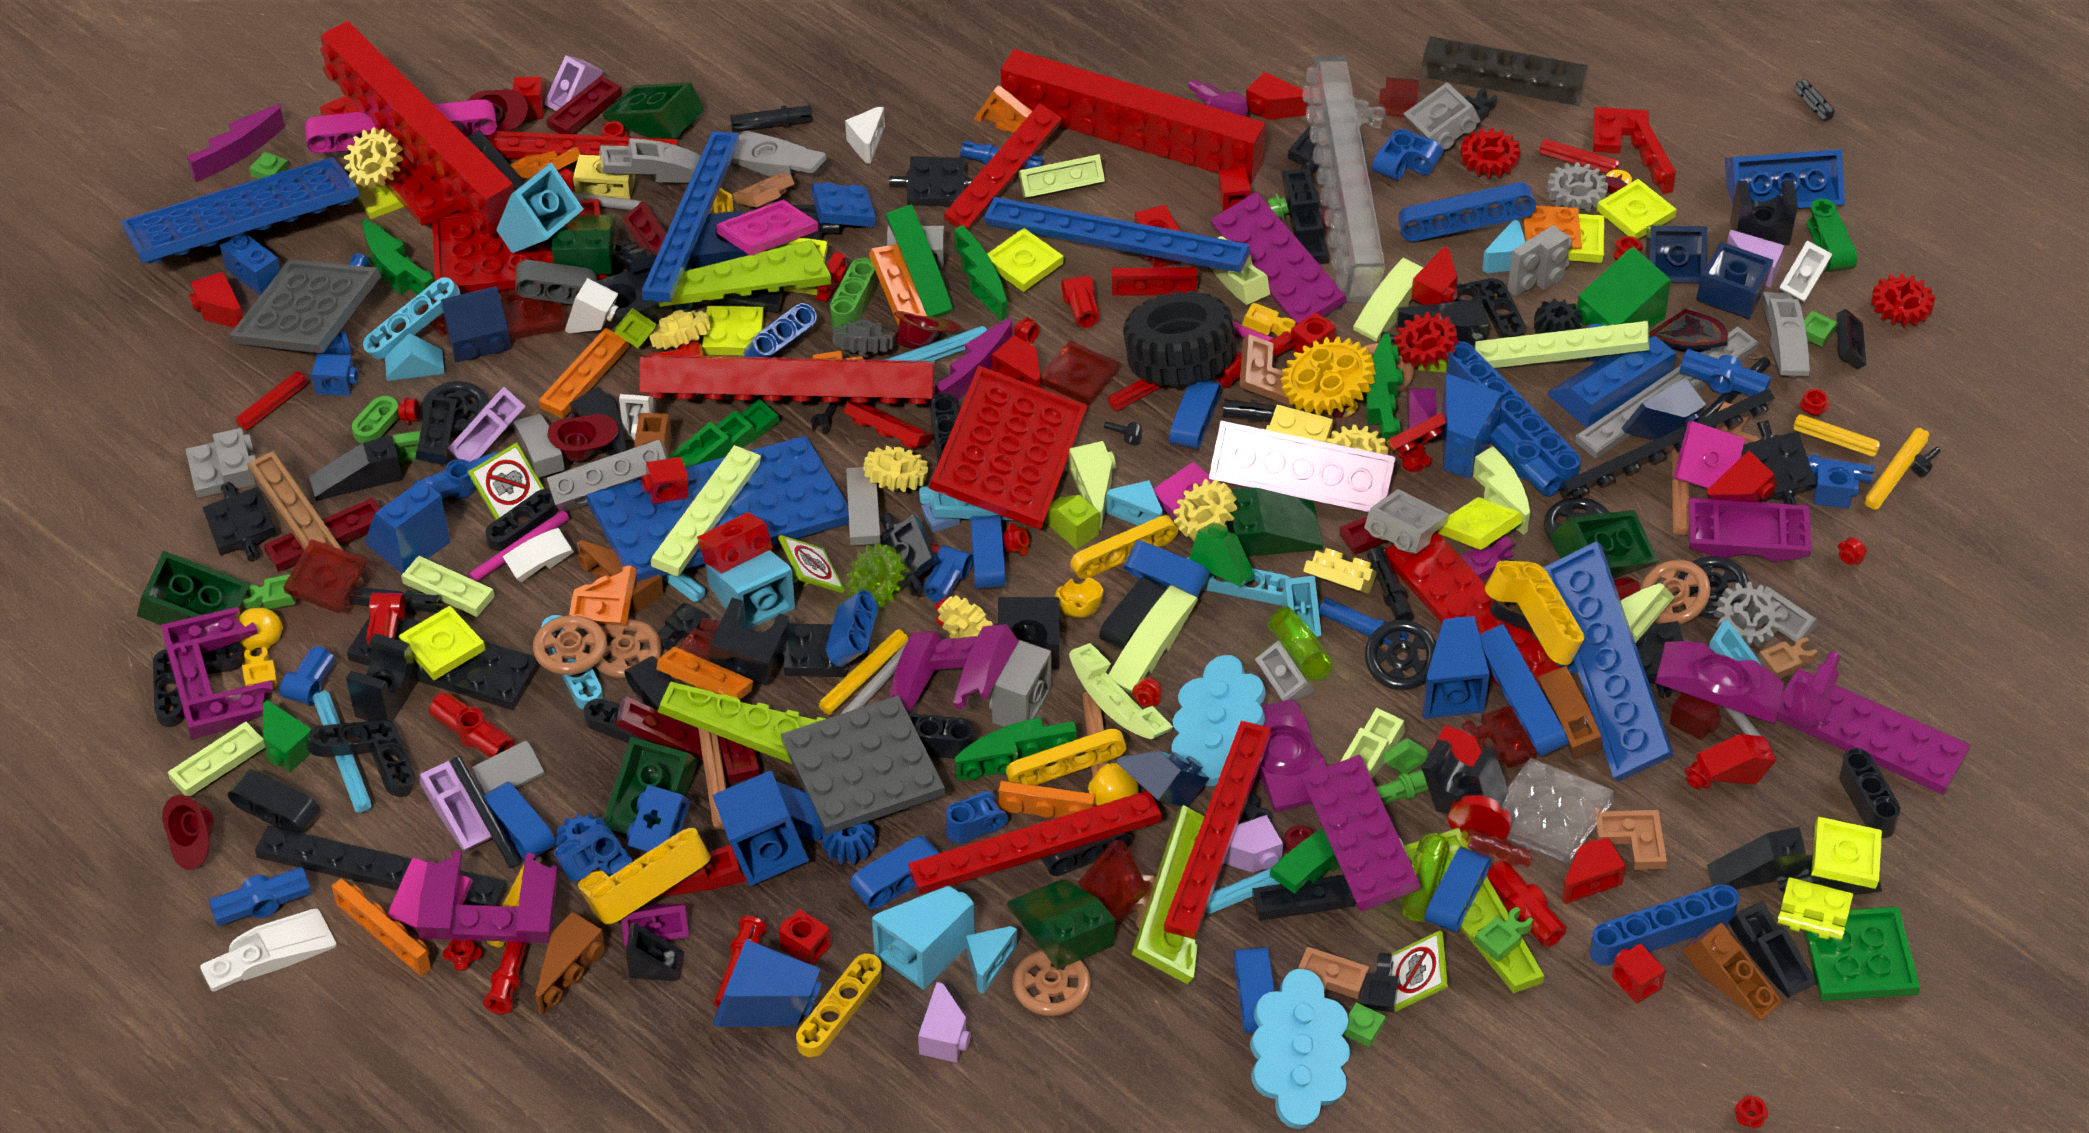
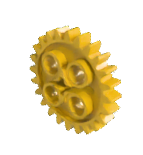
(1328, 376)

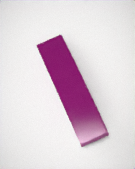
(243, 139)
(977, 352)

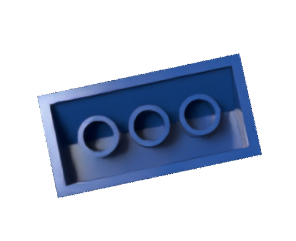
(1813, 172)
(1612, 381)

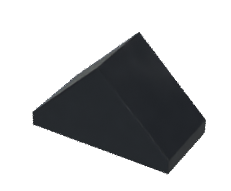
(652, 956)

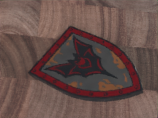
(1692, 331)

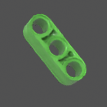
(853, 293)

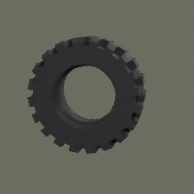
(1179, 338)

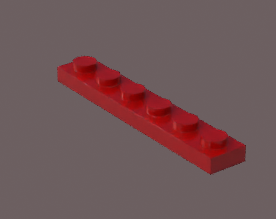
(1003, 167)

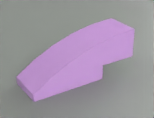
(486, 426)
(454, 806)

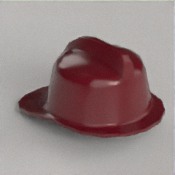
(509, 107)
(919, 330)
(582, 435)
(188, 830)

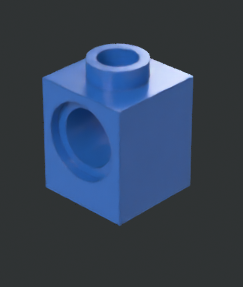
(334, 374)
(1835, 485)

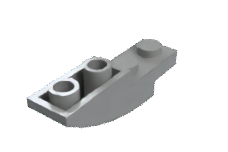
(645, 156)
(1788, 333)

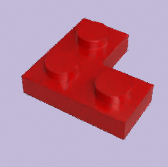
(1611, 124)
(1425, 430)

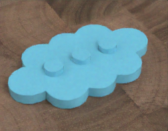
(1213, 713)
(1299, 1048)

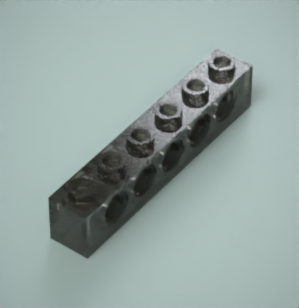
(1504, 71)

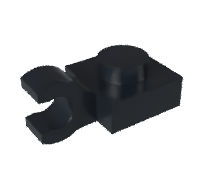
(680, 624)
(1381, 988)

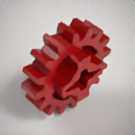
(1490, 152)
(1903, 300)
(1426, 340)

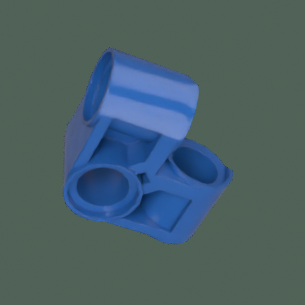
(1406, 151)
(580, 856)

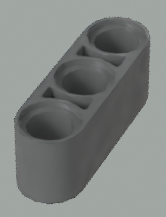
(551, 281)

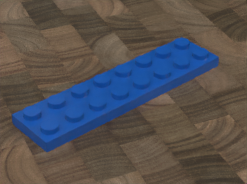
(1611, 664)

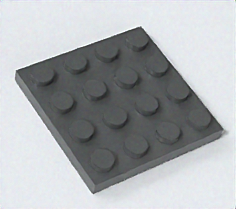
(305, 306)
(862, 765)

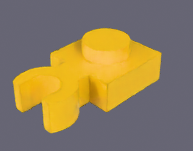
(1266, 320)
(259, 668)

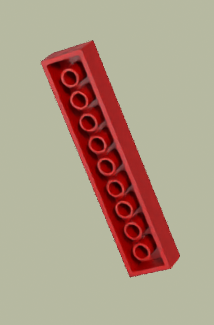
(1136, 115)
(417, 124)
(787, 376)

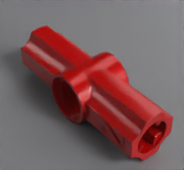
(469, 725)
(1530, 900)

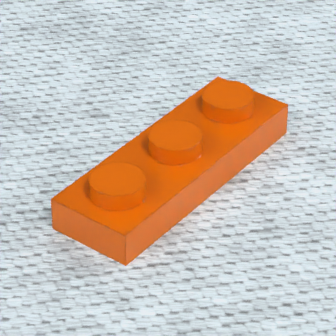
(896, 280)
(703, 673)
(1042, 800)

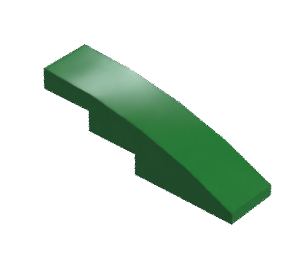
(919, 260)
(983, 277)
(736, 429)
(1305, 862)

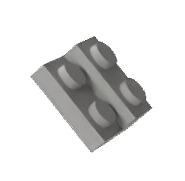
(1443, 116)
(1539, 261)
(221, 463)
(1405, 521)

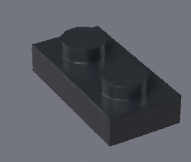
(1851, 339)

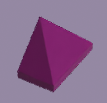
(1420, 405)
(663, 920)

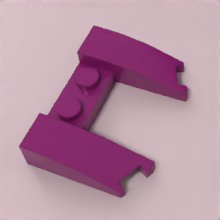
(979, 656)
(202, 710)
(444, 919)

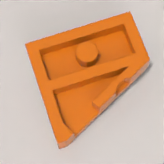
(1004, 110)
(531, 165)
(606, 599)

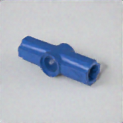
(1724, 373)
(1526, 459)
(455, 479)
(259, 896)

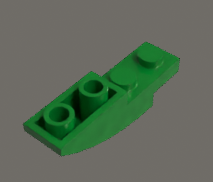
(390, 259)
(1381, 398)
(1013, 742)

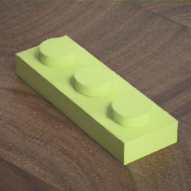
(1061, 176)
(452, 586)
(216, 759)

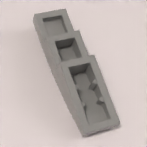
(862, 508)

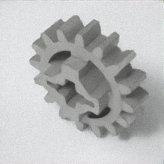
(1577, 187)
(1757, 607)

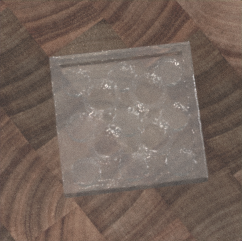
(1554, 809)

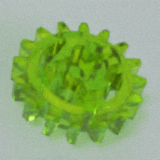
(876, 572)

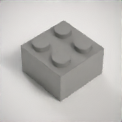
(1021, 685)

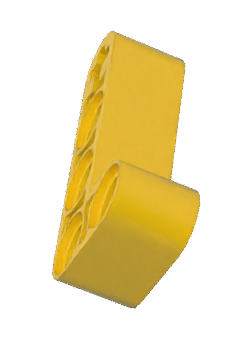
(1541, 604)
(645, 877)

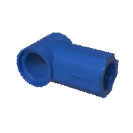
(951, 567)
(307, 678)

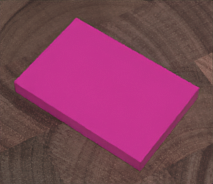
(767, 227)

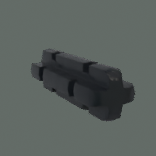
(1814, 99)

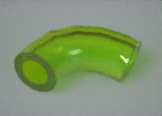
(1300, 643)
(1429, 867)

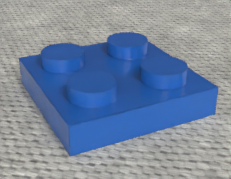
(843, 204)

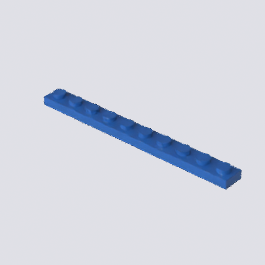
(690, 217)
(1118, 234)

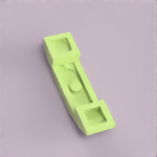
(1111, 698)

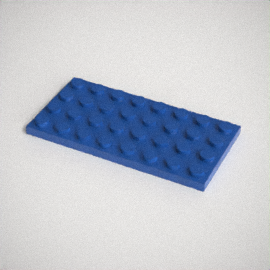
(239, 210)
(785, 491)

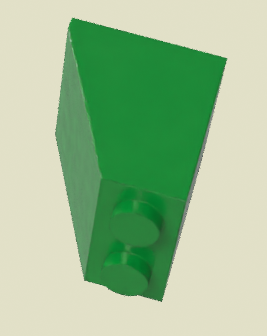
(1626, 293)

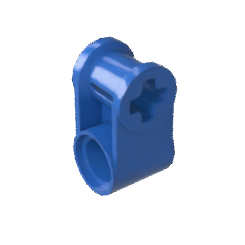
(973, 817)

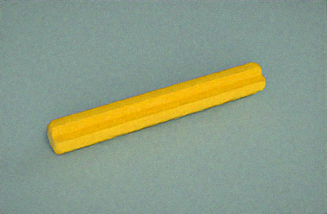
(1896, 468)
(863, 672)

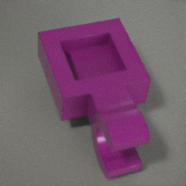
(1485, 560)

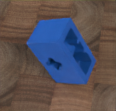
(250, 262)
(657, 804)

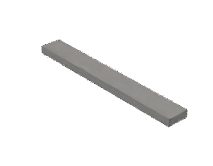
(1608, 432)

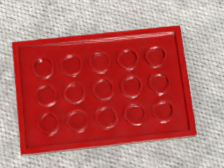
(485, 261)
(1008, 447)

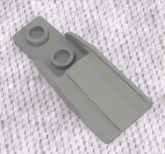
(774, 155)

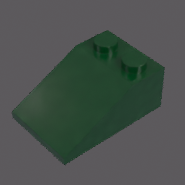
(657, 109)
(586, 243)
(1274, 522)
(1620, 535)
(187, 590)
(644, 765)
(1065, 922)

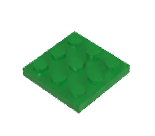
(1869, 959)

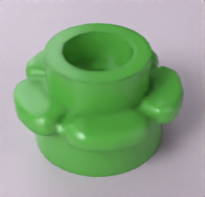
(1279, 206)

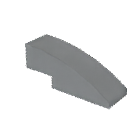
(536, 446)

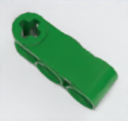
(1831, 235)

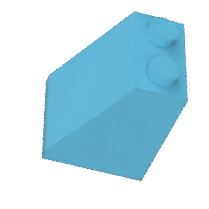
(537, 210)
(760, 583)
(924, 934)

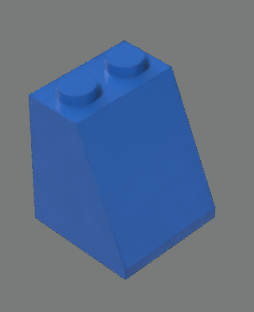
(1470, 418)
(409, 527)
(1457, 671)
(760, 828)
(767, 989)

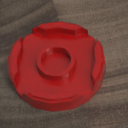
(1481, 814)

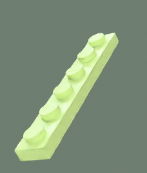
(1565, 345)
(705, 510)

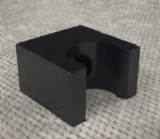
(1767, 219)
(629, 291)
(1033, 621)
(745, 651)
(386, 683)
(1452, 779)

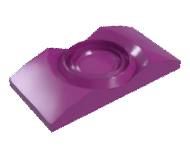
(1749, 528)
(1720, 679)
(1287, 756)

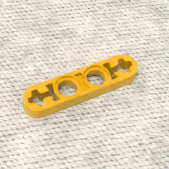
(1097, 558)
(1099, 748)
(835, 1002)

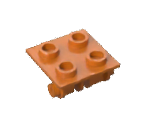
(1562, 217)

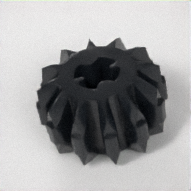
(1557, 317)

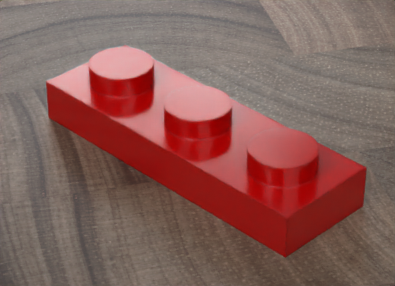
(1653, 156)
(1153, 281)
(887, 425)

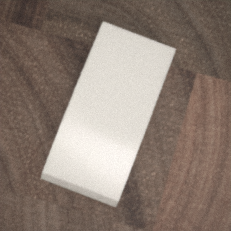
(537, 552)

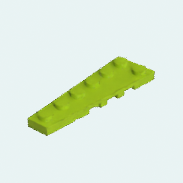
(784, 266)
(731, 719)
(1158, 948)
(1518, 967)

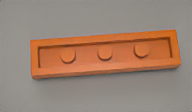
(583, 373)
(375, 921)

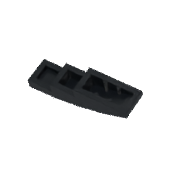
(1304, 212)

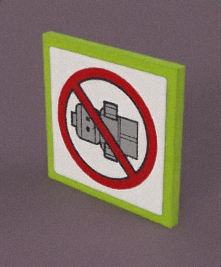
(505, 480)
(810, 564)
(1420, 970)

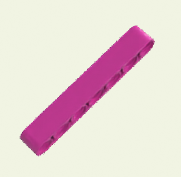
(337, 131)

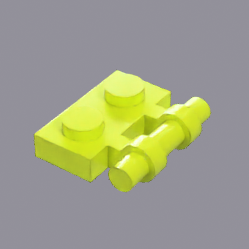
(1818, 903)

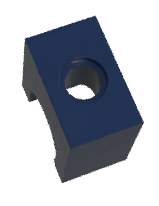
(712, 247)

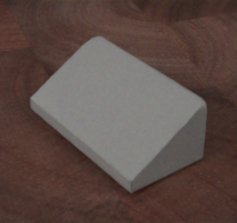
(1794, 621)
(1284, 673)
(513, 765)

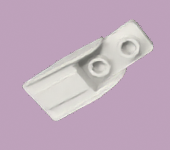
(270, 949)

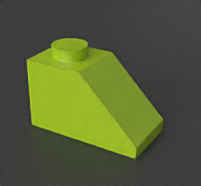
(1073, 519)

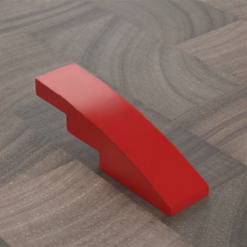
(719, 872)

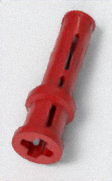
(1234, 369)
(745, 931)
(505, 979)

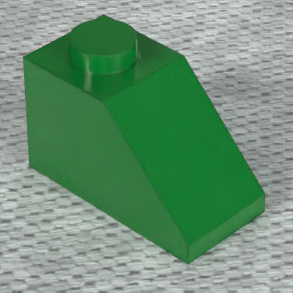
(1221, 554)
(284, 737)

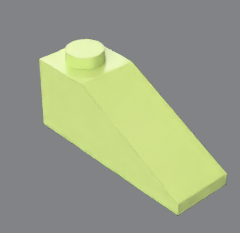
(1092, 473)

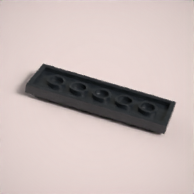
(491, 676)

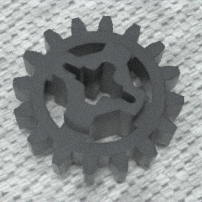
(863, 337)

